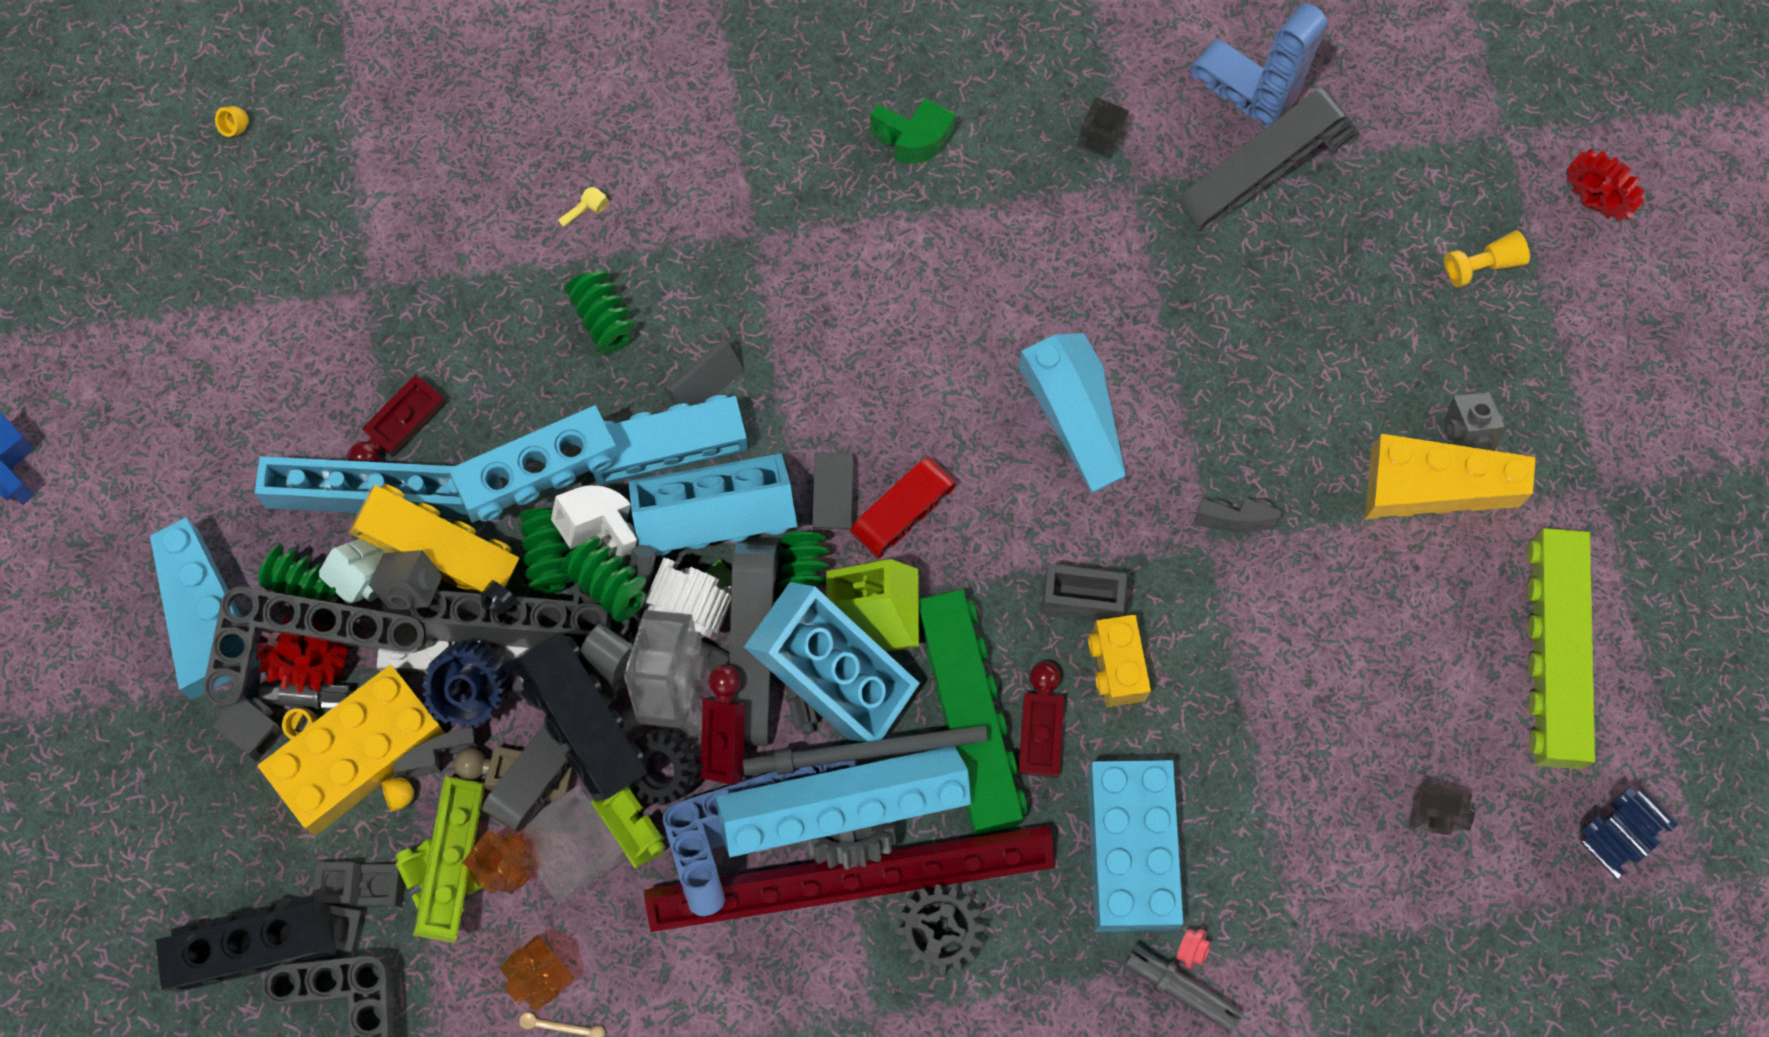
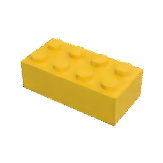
(349, 750)

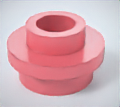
(1193, 948)

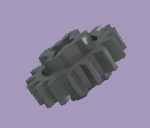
(854, 846)
(958, 937)

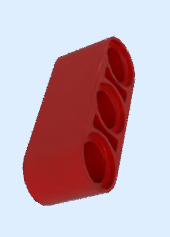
(902, 505)

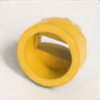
(229, 125)
(294, 719)
(397, 793)

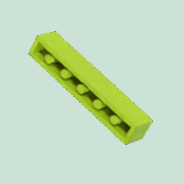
(1561, 649)

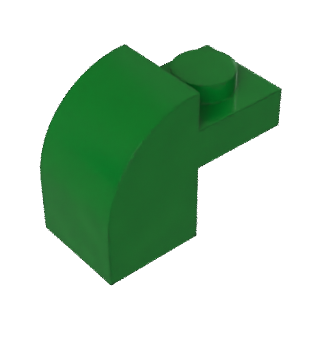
(916, 138)

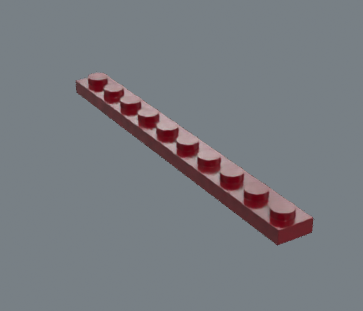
(896, 873)

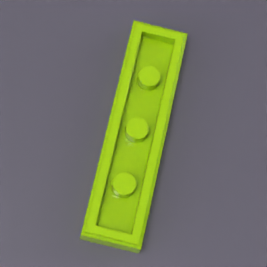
(445, 873)

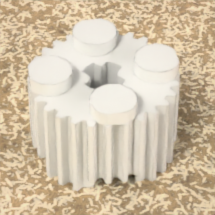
(690, 593)

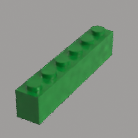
(967, 702)

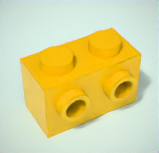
(1120, 661)

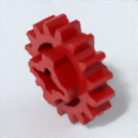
(1605, 184)
(300, 659)

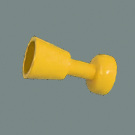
(1503, 253)

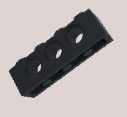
(182, 953)

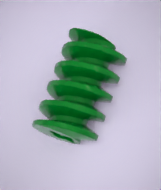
(601, 311)
(543, 552)
(801, 559)
(292, 578)
(605, 578)

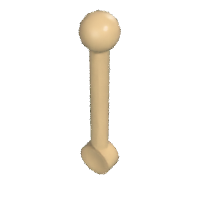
(530, 1021)

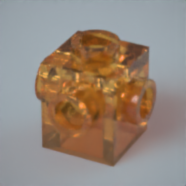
(500, 862)
(535, 974)

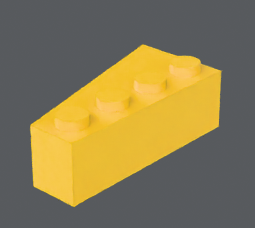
(1439, 478)

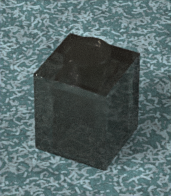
(1102, 128)

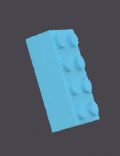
(712, 504)
(831, 664)
(1134, 846)

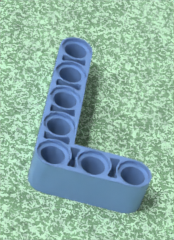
(1269, 90)
(695, 830)

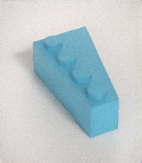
(191, 604)

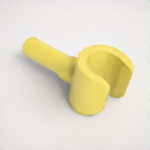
(592, 199)

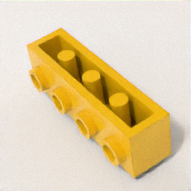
(454, 548)

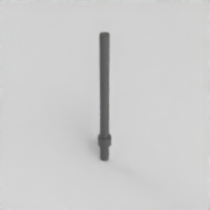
(786, 761)

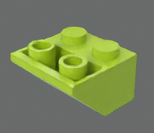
(879, 600)

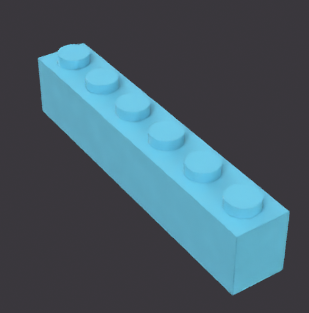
(345, 484)
(842, 800)

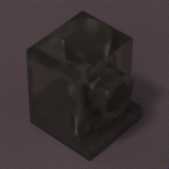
(1441, 809)

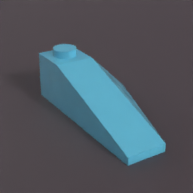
(1076, 399)

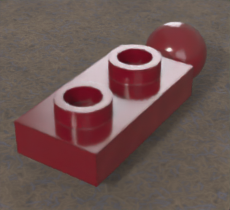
(397, 421)
(1041, 724)
(723, 728)

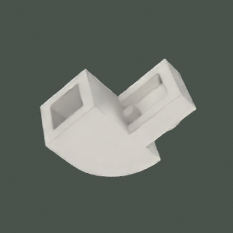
(595, 512)

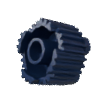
(477, 666)
(1626, 831)

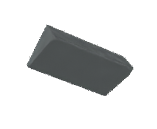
(706, 376)

